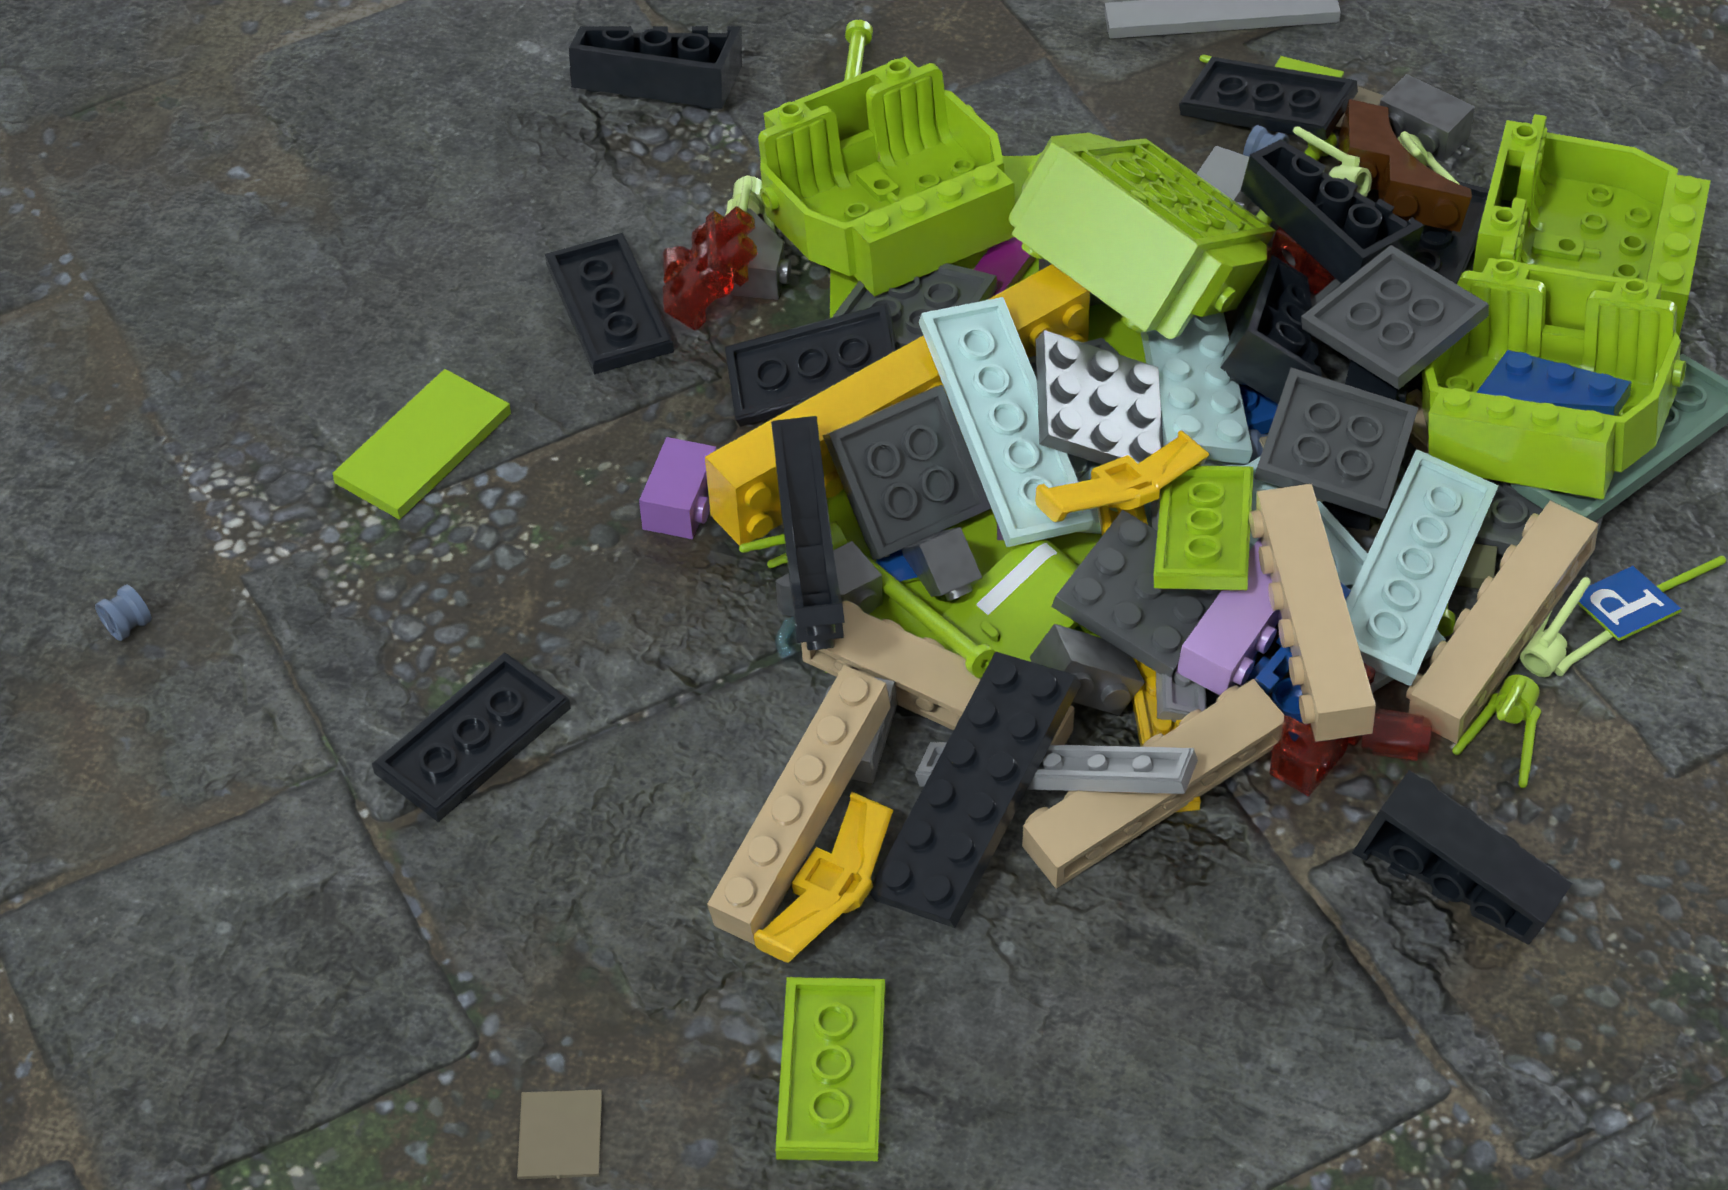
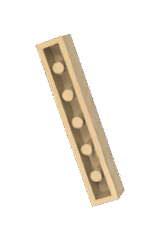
(1313, 613)
(1502, 620)
(924, 672)
(799, 804)
(1096, 823)

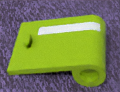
(1016, 600)

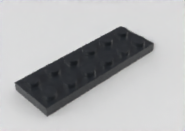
(975, 789)

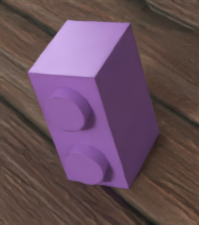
(677, 489)

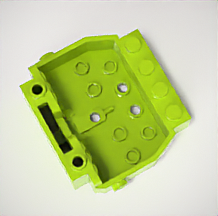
(885, 176)
(1592, 210)
(1138, 230)
(1569, 319)

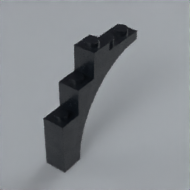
(807, 533)

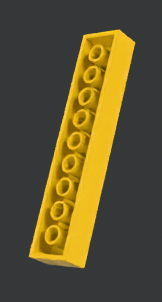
(744, 472)

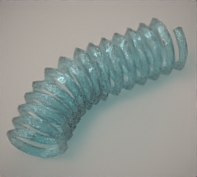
(785, 629)

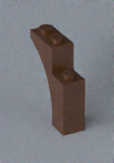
(1399, 176)

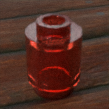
(1398, 735)

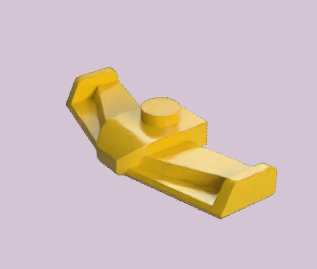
(1123, 480)
(829, 881)

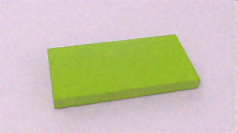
(421, 443)
(1205, 529)
(831, 1069)

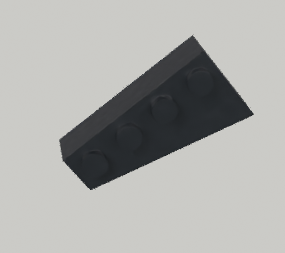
(657, 64)
(1324, 212)
(1270, 331)
(1463, 859)

